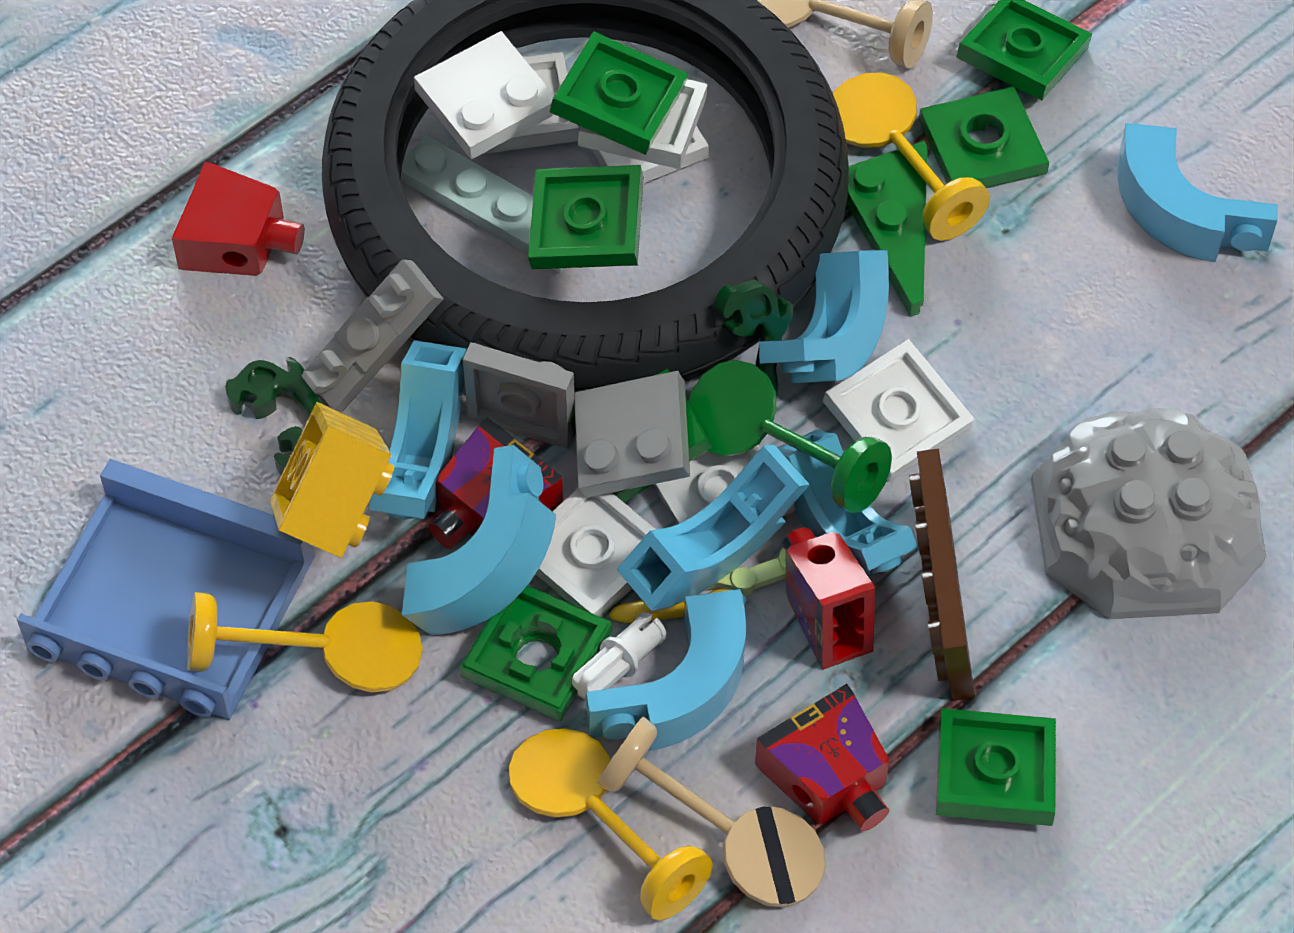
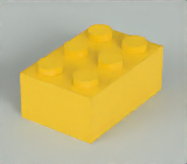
(331, 481)

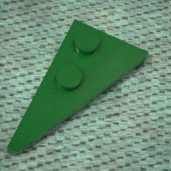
(889, 207)

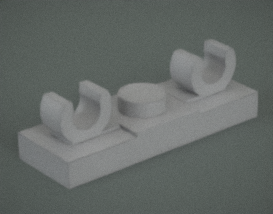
(372, 335)

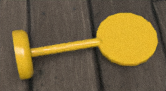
(881, 110)
(362, 644)
(558, 777)

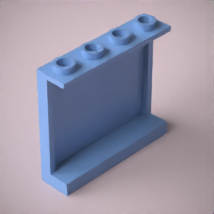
(132, 581)

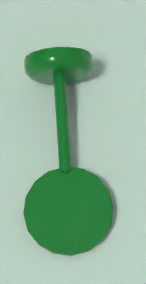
(738, 410)

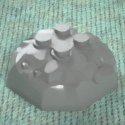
(1148, 515)

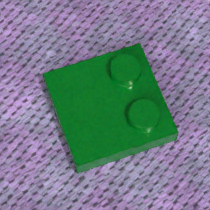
(1024, 46)
(619, 93)
(586, 217)
(996, 767)

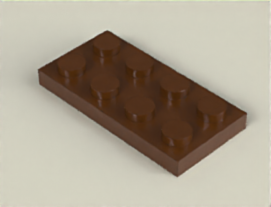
(941, 575)

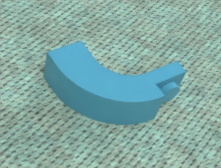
(1175, 209)
(845, 319)
(423, 429)
(870, 537)
(718, 538)
(495, 563)
(695, 690)

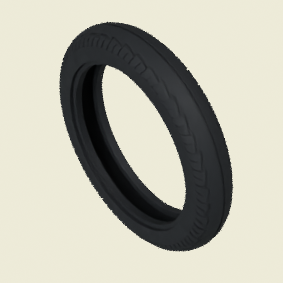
(601, 340)

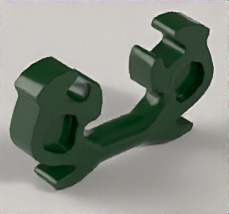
(754, 306)
(261, 385)

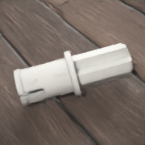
(619, 655)

